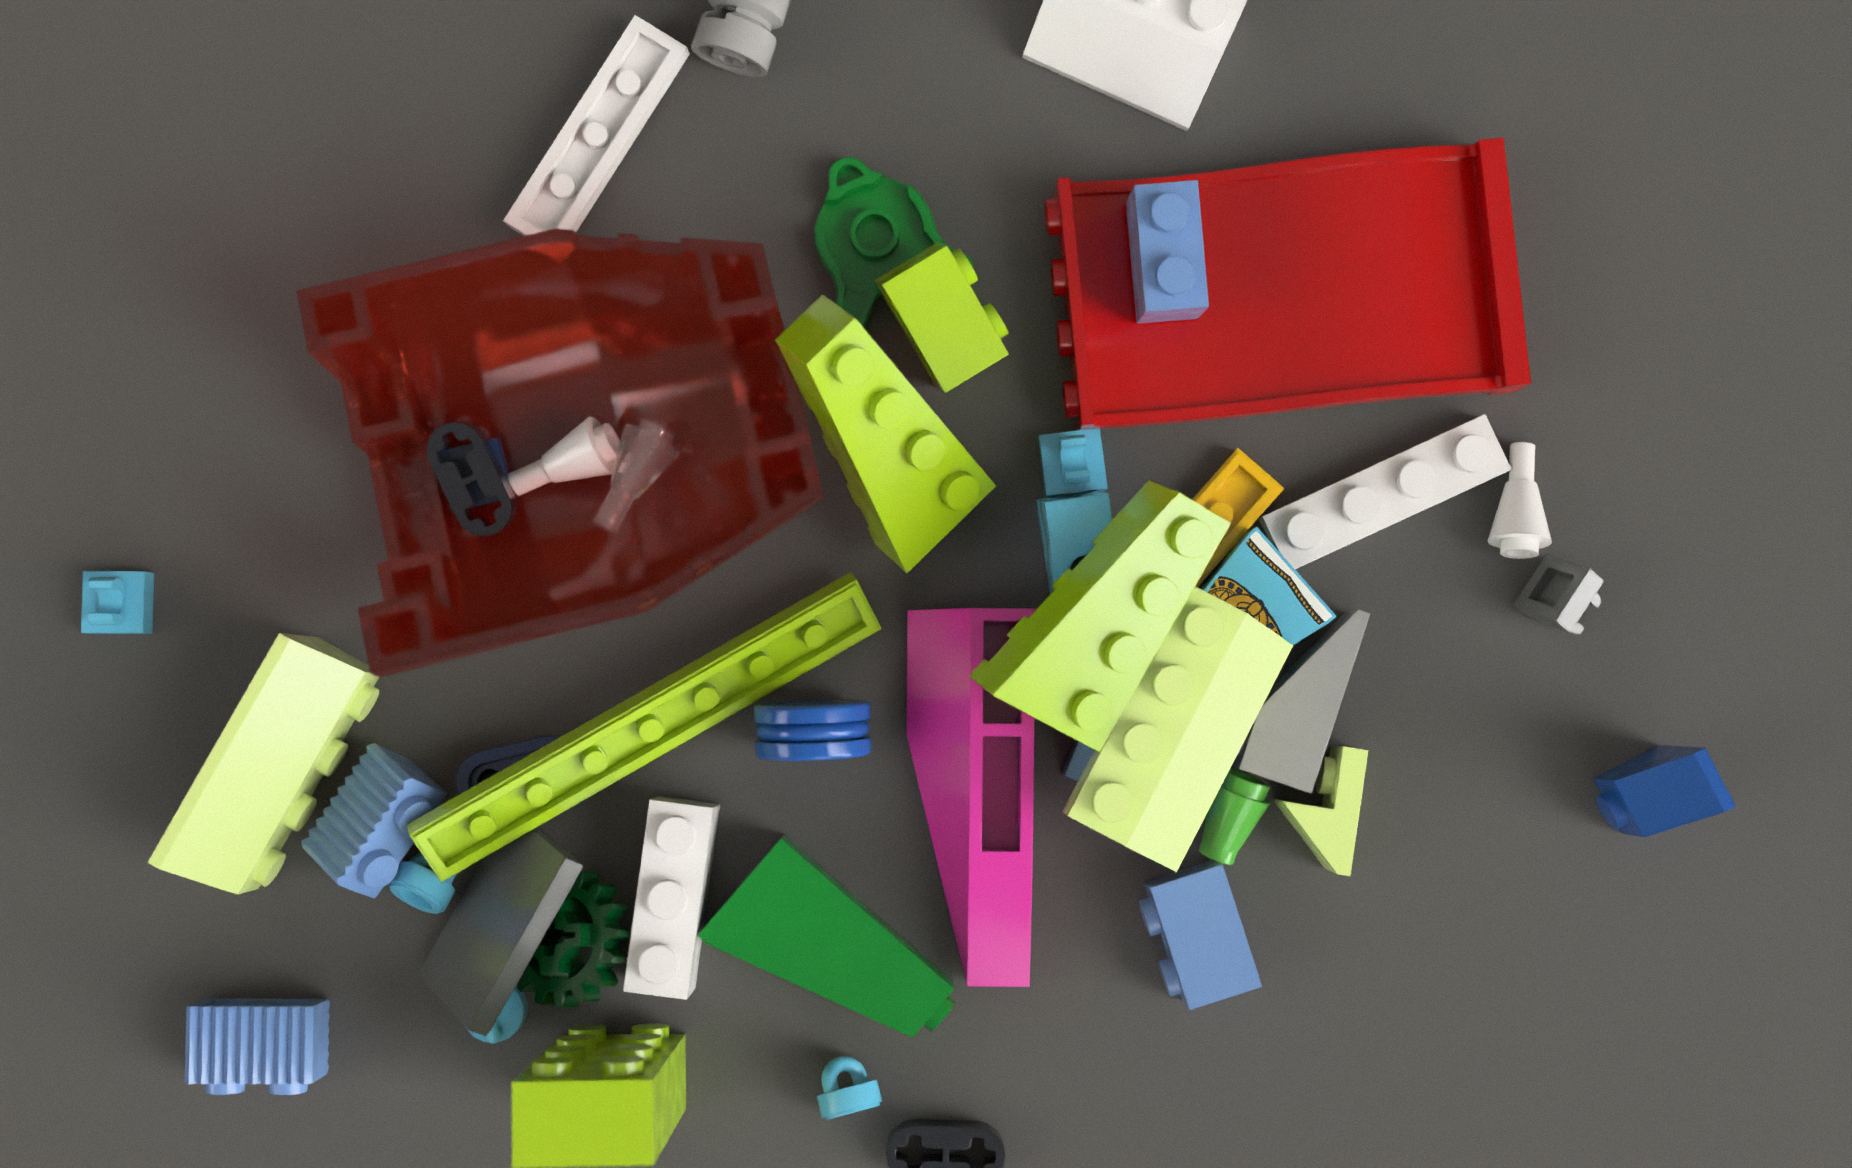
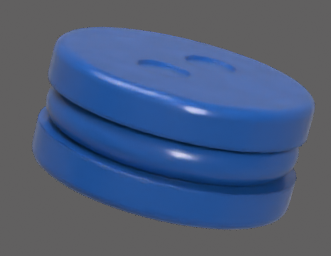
(812, 729)

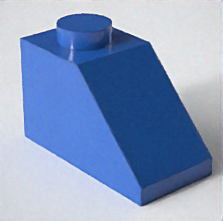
(1662, 790)

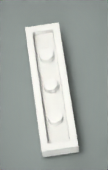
(599, 131)
(1386, 493)

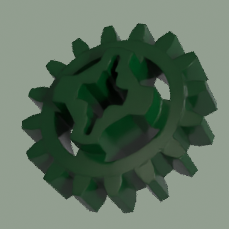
(575, 968)

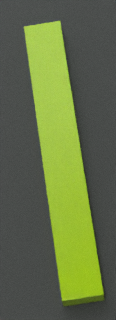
(643, 727)

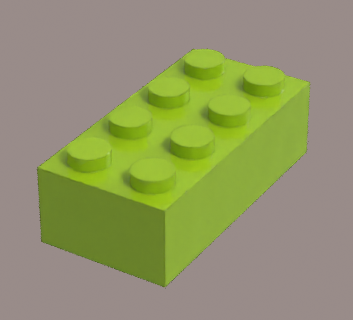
(600, 1098)

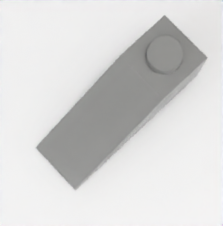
(1302, 709)

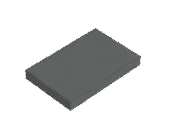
(498, 927)

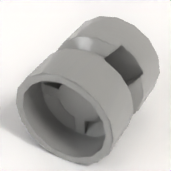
(739, 34)

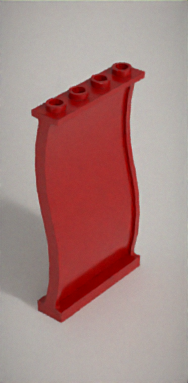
(1320, 285)

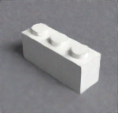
(671, 897)

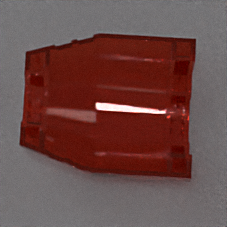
(527, 349)

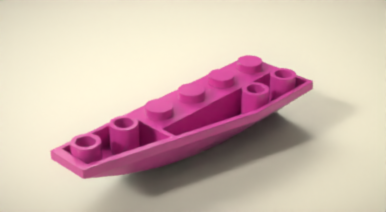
(975, 787)

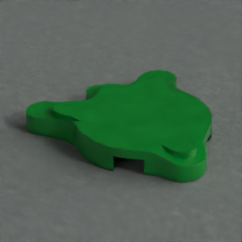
(867, 231)

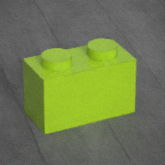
(943, 315)

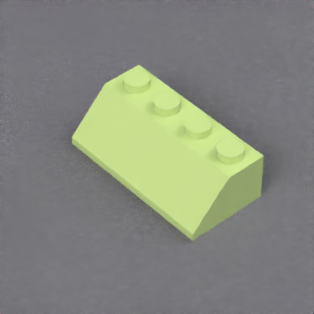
(1180, 731)
(268, 765)

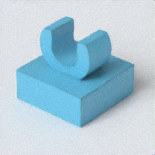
(1072, 462)
(117, 602)

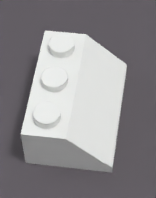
(1137, 50)

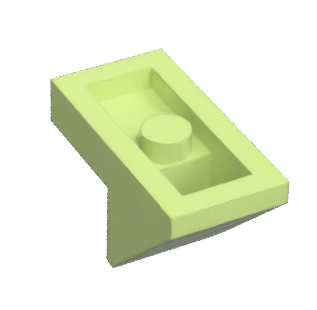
(1332, 827)

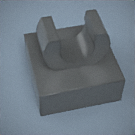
(1559, 594)

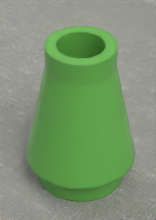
(1233, 815)

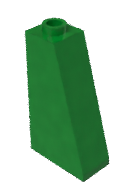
(825, 939)

